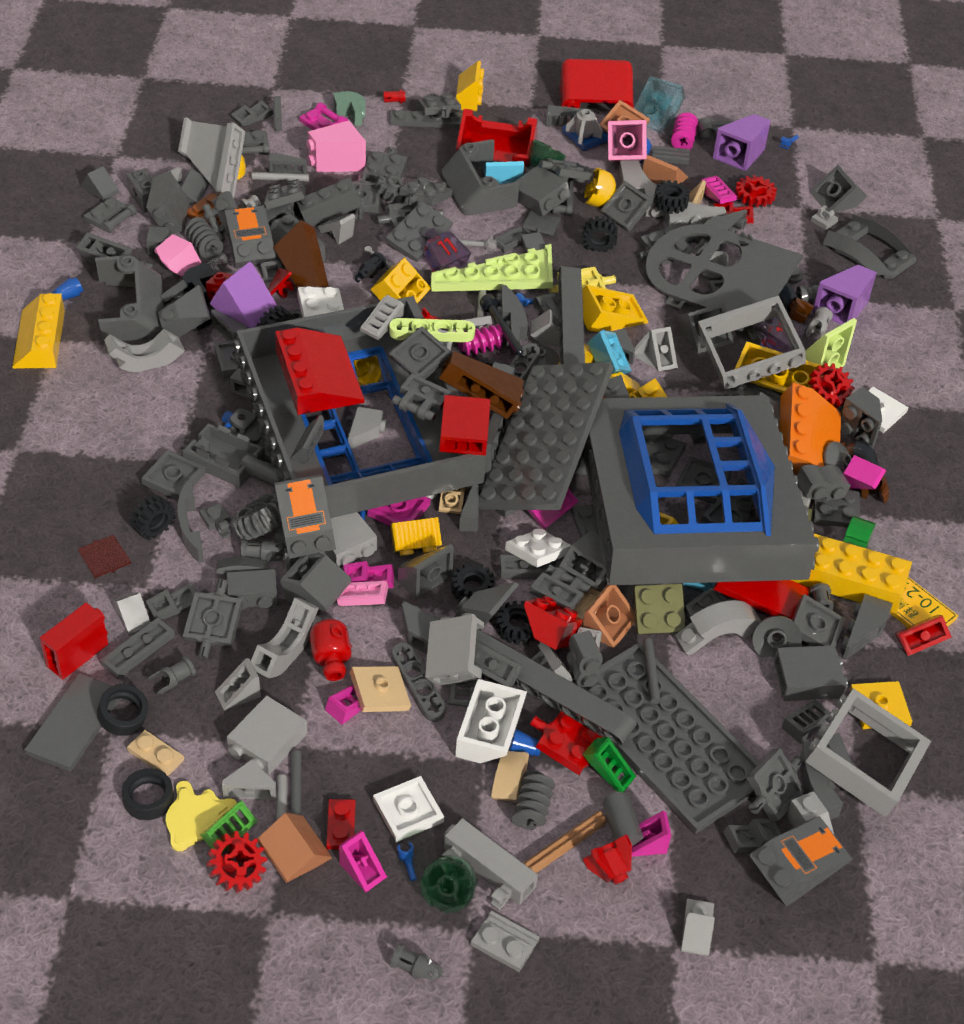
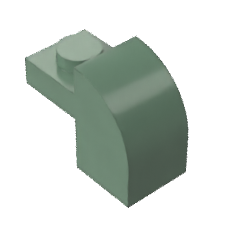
(350, 103)

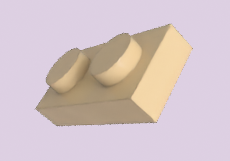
(155, 753)

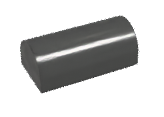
(622, 817)

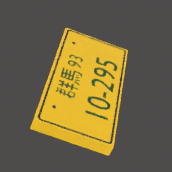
(920, 605)

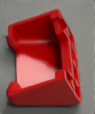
(595, 82)
(510, 140)

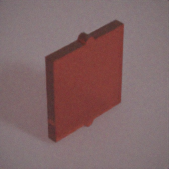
(104, 556)

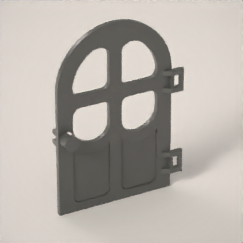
(754, 278)

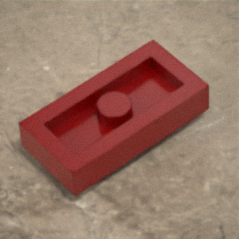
(340, 822)

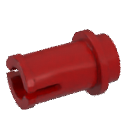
(394, 96)

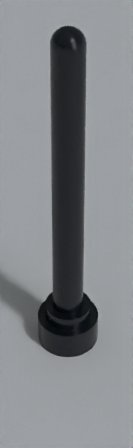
(489, 304)

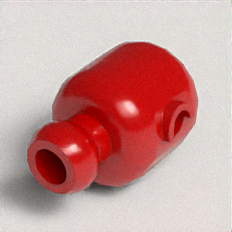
(331, 647)

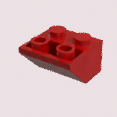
(550, 622)

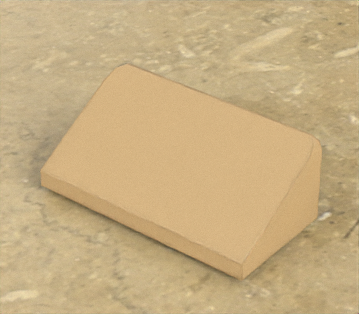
(697, 193)

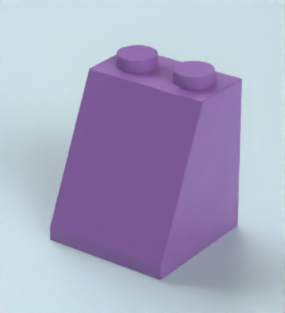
(742, 141)
(846, 293)
(244, 297)

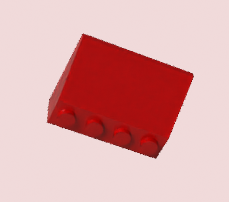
(317, 370)

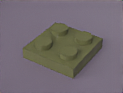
(659, 608)

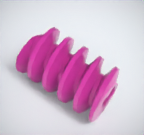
(684, 131)
(483, 338)

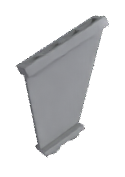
(214, 151)

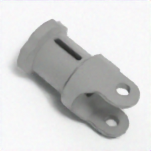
(820, 322)

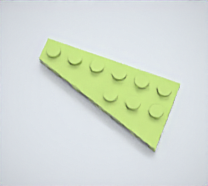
(516, 271)

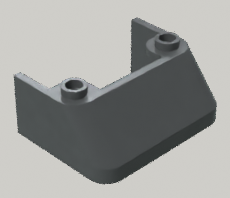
(473, 193)
(136, 319)

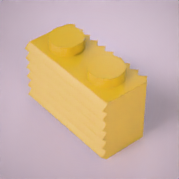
(416, 535)

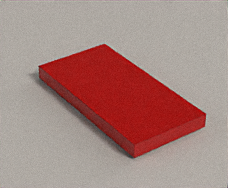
(771, 597)

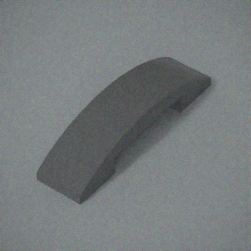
(190, 539)

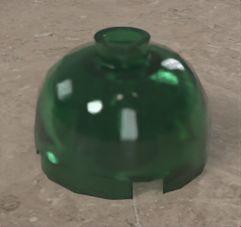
(541, 151)
(448, 883)

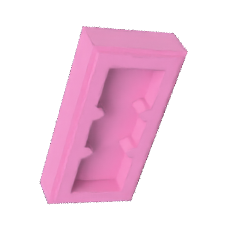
(364, 593)

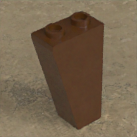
(302, 256)
(484, 381)

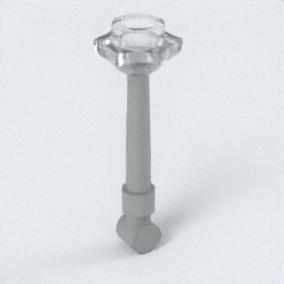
(490, 244)

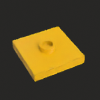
(888, 696)

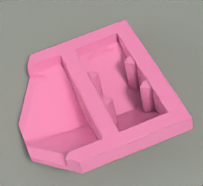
(177, 255)

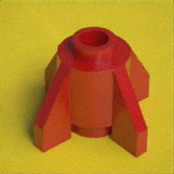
(611, 861)

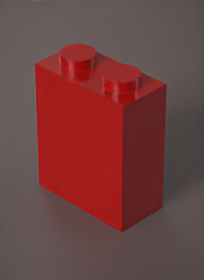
(465, 425)
(74, 640)

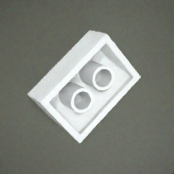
(489, 722)

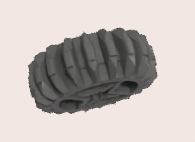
(257, 517)

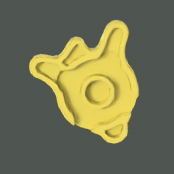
(193, 815)

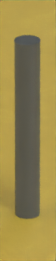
(651, 671)
(296, 782)

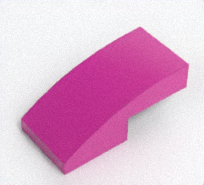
(363, 573)

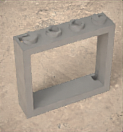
(745, 317)
(852, 778)

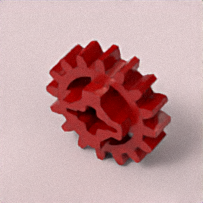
(755, 191)
(831, 384)
(237, 850)

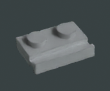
(505, 941)

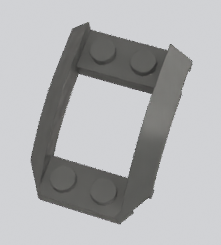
(846, 243)

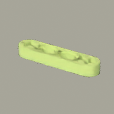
(432, 327)

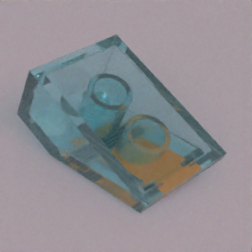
(660, 102)

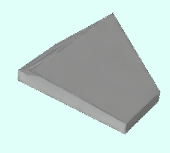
(657, 349)

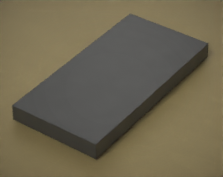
(70, 724)

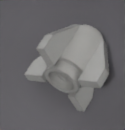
(584, 124)

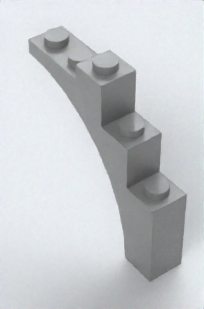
(694, 214)

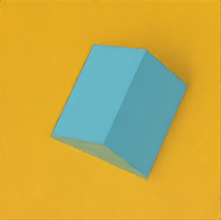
(504, 171)
(607, 348)

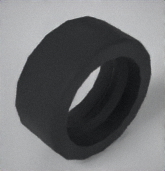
(126, 692)
(153, 810)

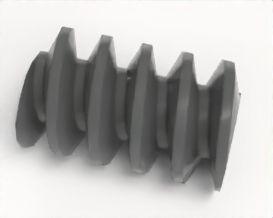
(203, 238)
(533, 800)

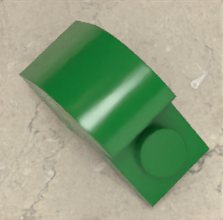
(859, 532)

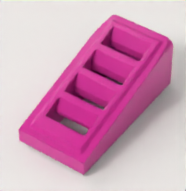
(718, 190)
(339, 708)

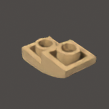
(452, 501)
(509, 776)

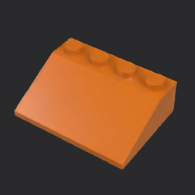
(807, 425)

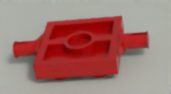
(565, 741)

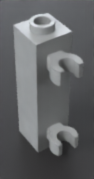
(491, 862)

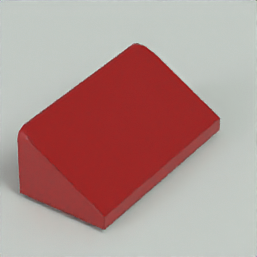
(923, 634)

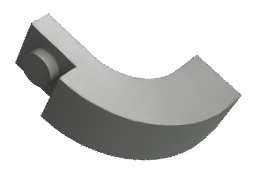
(153, 354)
(716, 621)
(278, 654)

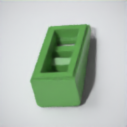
(209, 834)

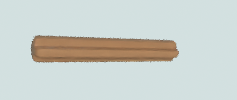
(566, 842)

